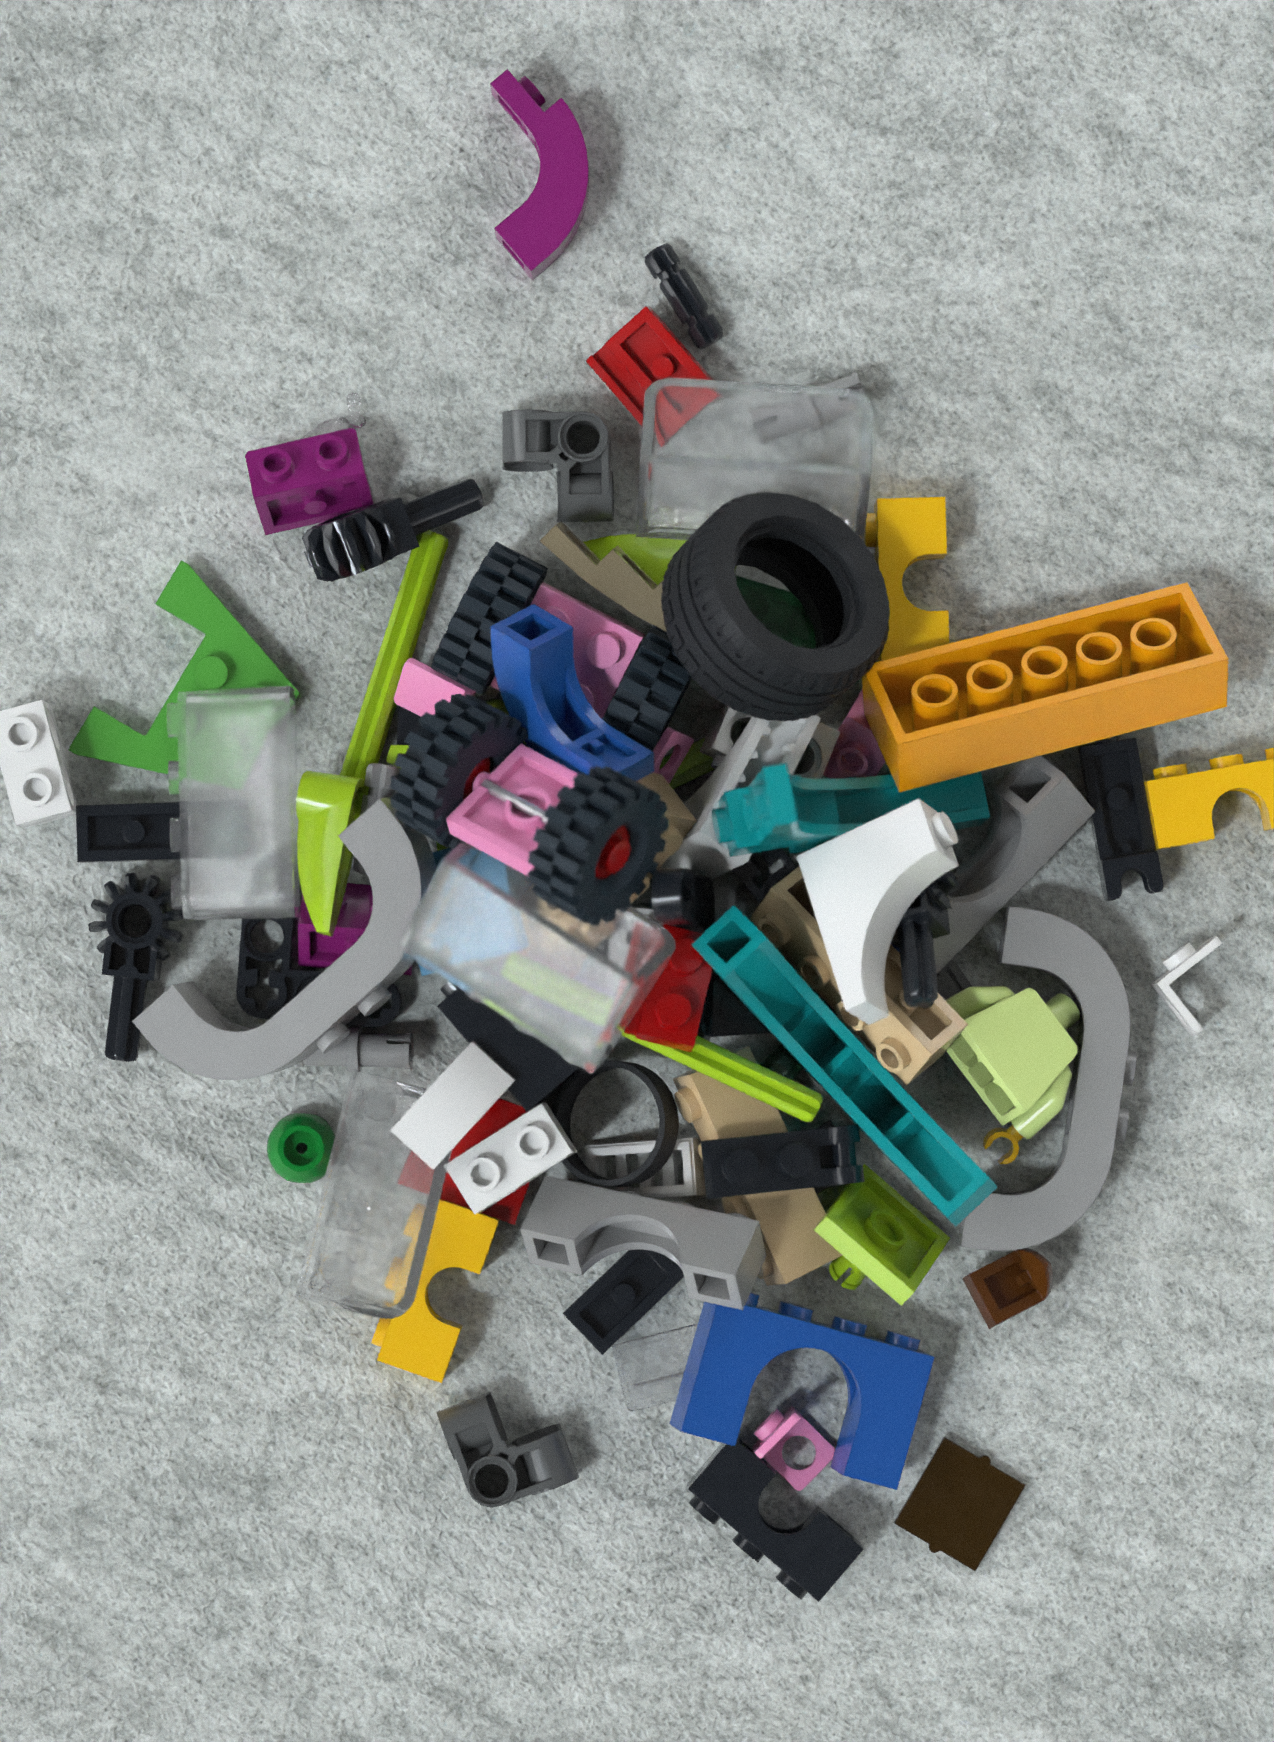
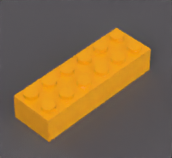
(1045, 686)

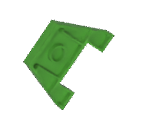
(223, 661)

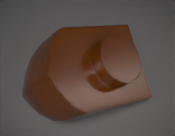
(1010, 1285)

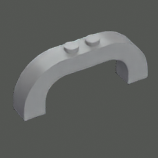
(205, 1043)
(1099, 1072)

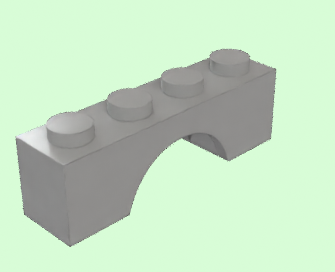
(1031, 822)
(581, 1223)

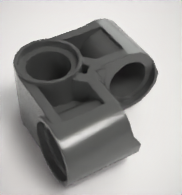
(540, 443)
(532, 1462)

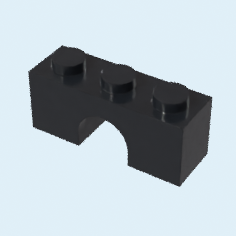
(808, 1554)

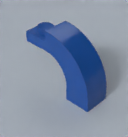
(543, 692)

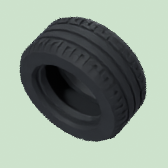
(818, 563)

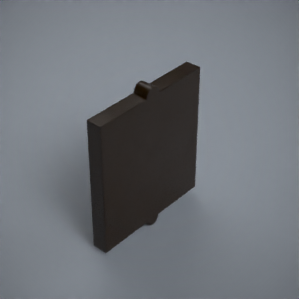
(959, 1503)

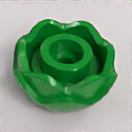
(283, 1143)

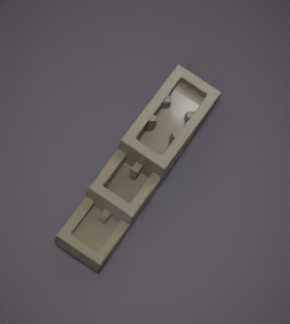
(613, 576)

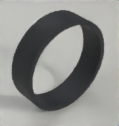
(667, 1132)

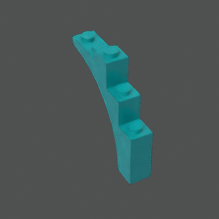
(807, 812)
(843, 1066)

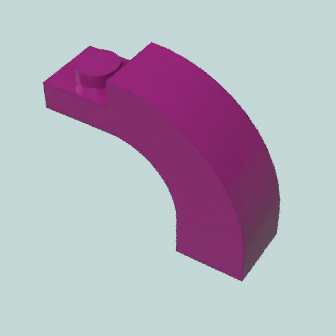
(553, 212)

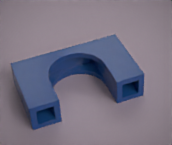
(881, 1376)

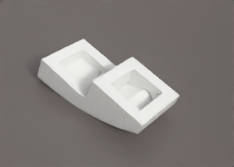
(453, 1105)

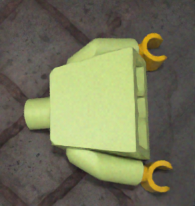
(1015, 1056)

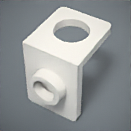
(1177, 964)

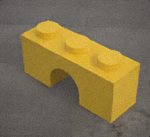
(904, 534)
(1184, 802)
(420, 1337)

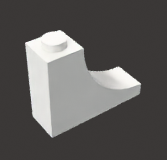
(758, 746)
(863, 889)

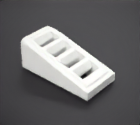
(692, 1167)

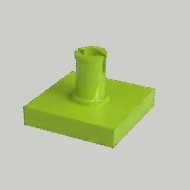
(880, 1238)

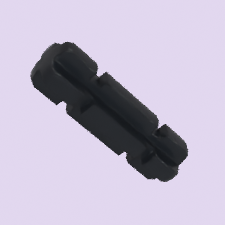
(683, 296)

